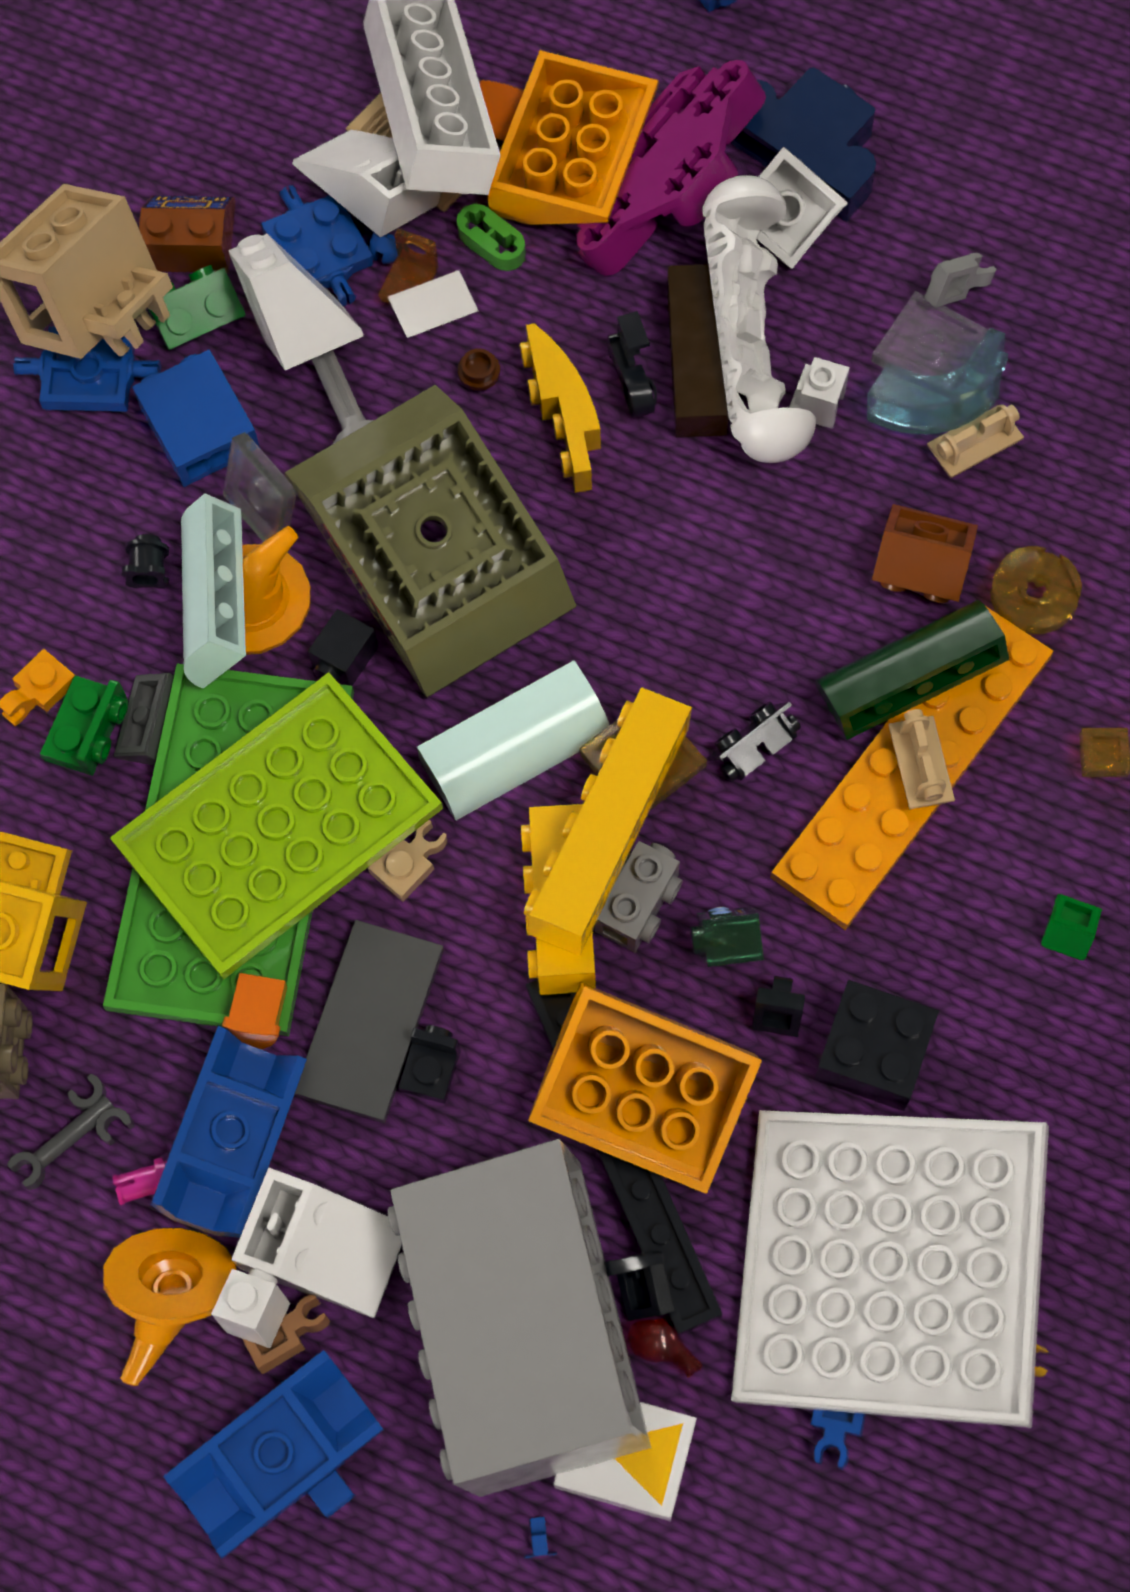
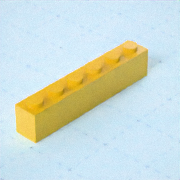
(608, 822)

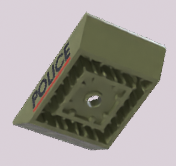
(445, 600)

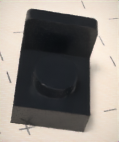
(430, 1064)

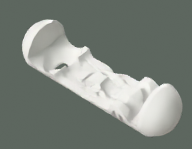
(738, 274)

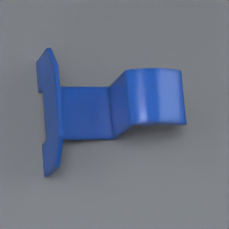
(539, 1538)

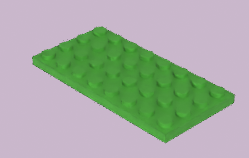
(154, 960)

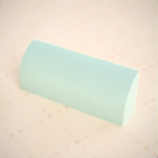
(212, 589)
(513, 740)

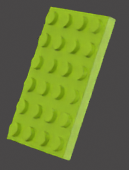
(276, 824)

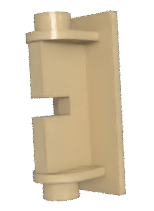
(977, 440)
(921, 760)

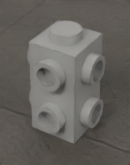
(638, 894)

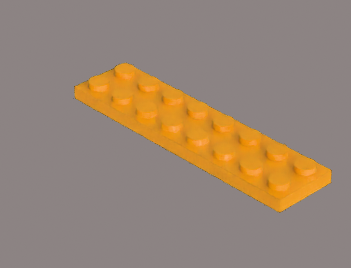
(868, 818)

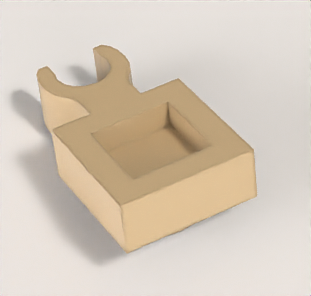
(407, 864)

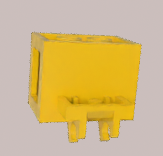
(29, 901)

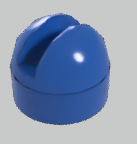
(383, 245)

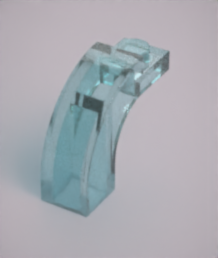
(940, 402)

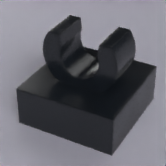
(778, 1008)

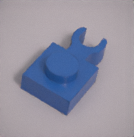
(836, 1427)

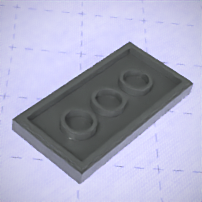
(369, 1021)

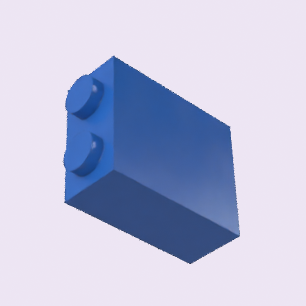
(193, 415)

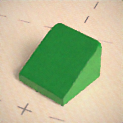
(1071, 927)

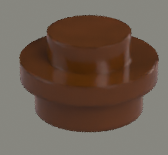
(478, 369)

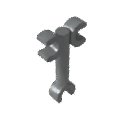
(97, 1112)

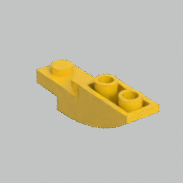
(565, 401)

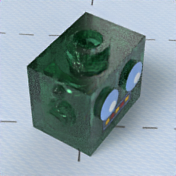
(728, 936)

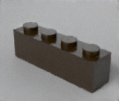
(695, 354)

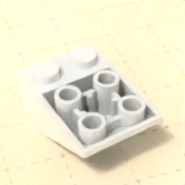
(366, 179)
(319, 1243)

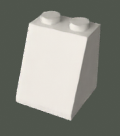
(289, 305)

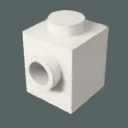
(251, 1306)

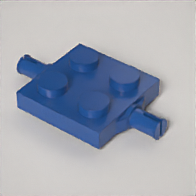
(321, 241)
(87, 384)

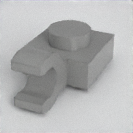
(955, 277)

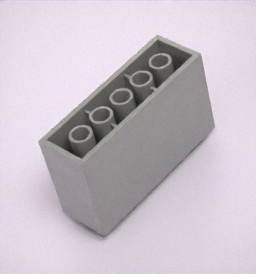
(516, 1320)

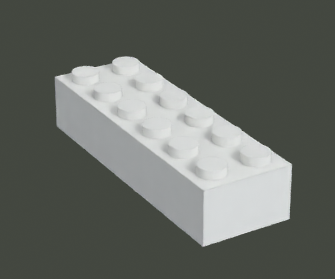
(432, 96)

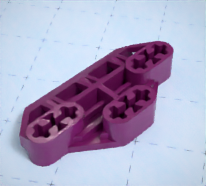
(675, 160)

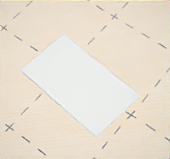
(432, 304)

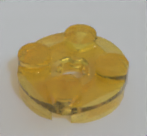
(1044, 569)

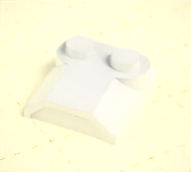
(809, 207)

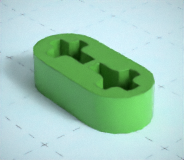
(486, 242)

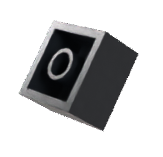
(876, 1045)

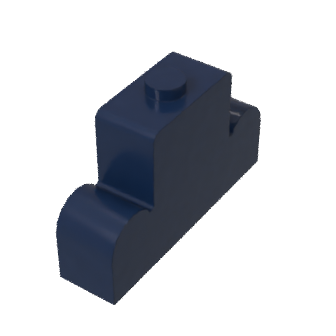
(823, 128)

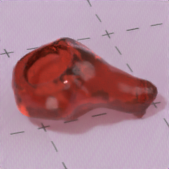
(659, 1342)

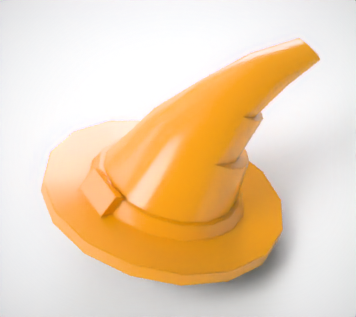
(274, 592)
(163, 1283)

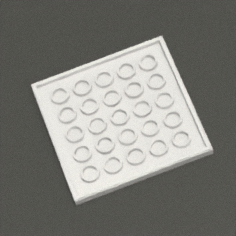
(893, 1266)

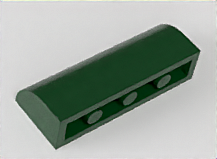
(913, 669)

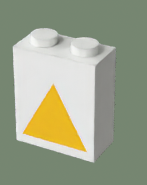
(643, 1479)

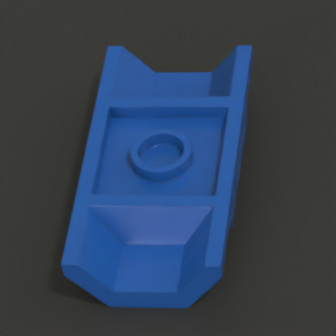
(227, 1136)
(274, 1453)

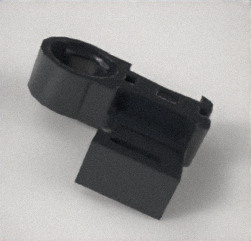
(633, 380)

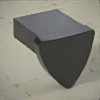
(642, 1284)

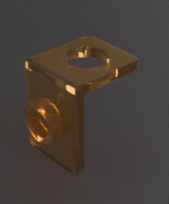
(410, 267)

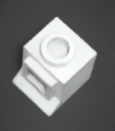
(821, 389)

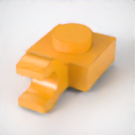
(38, 683)

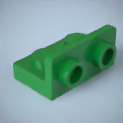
(84, 725)

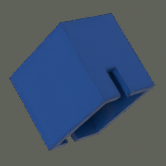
(331, 1494)

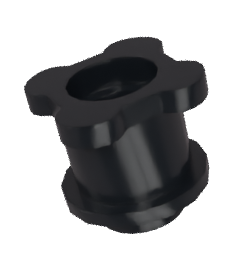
(146, 562)

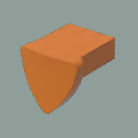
(501, 105)
(256, 1010)

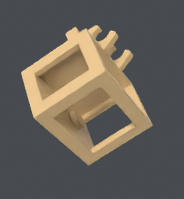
(88, 270)

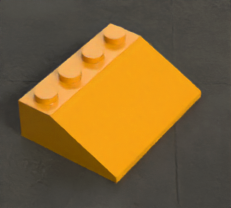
(569, 142)
(644, 1088)

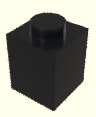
(343, 648)

